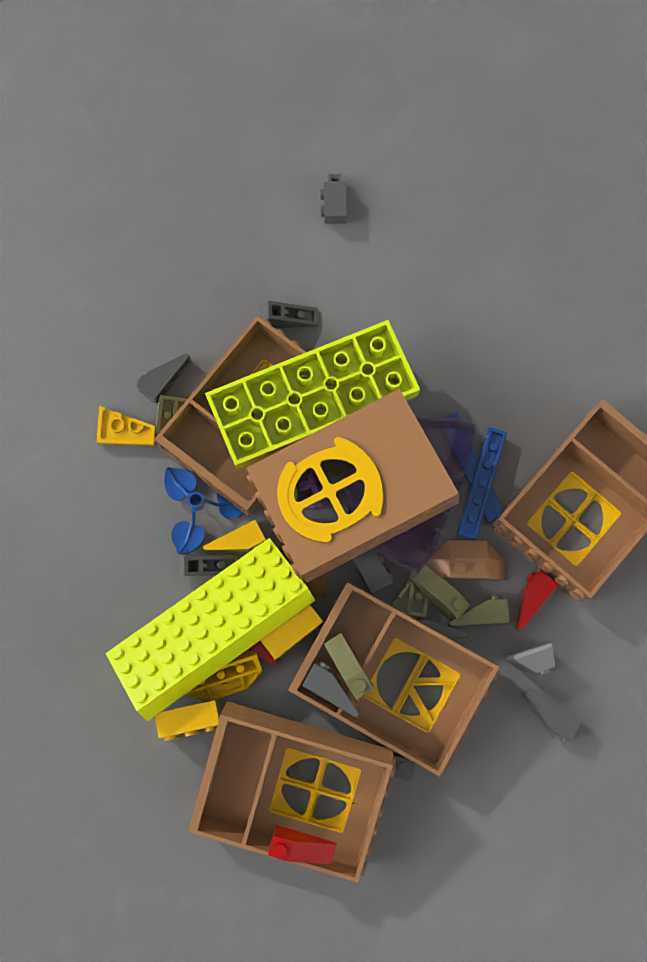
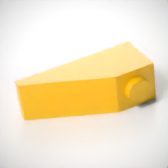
(240, 540)

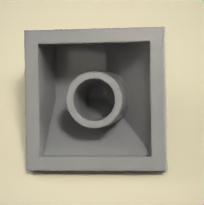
(535, 660)

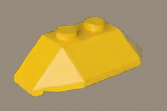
(230, 679)

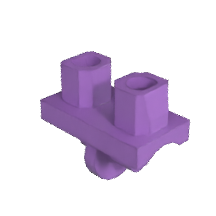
(309, 484)

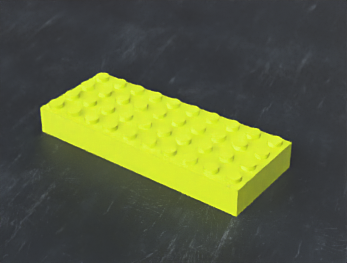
(309, 392)
(208, 629)

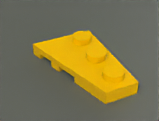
(123, 430)

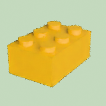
(292, 632)
(188, 720)

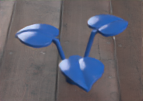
(184, 535)

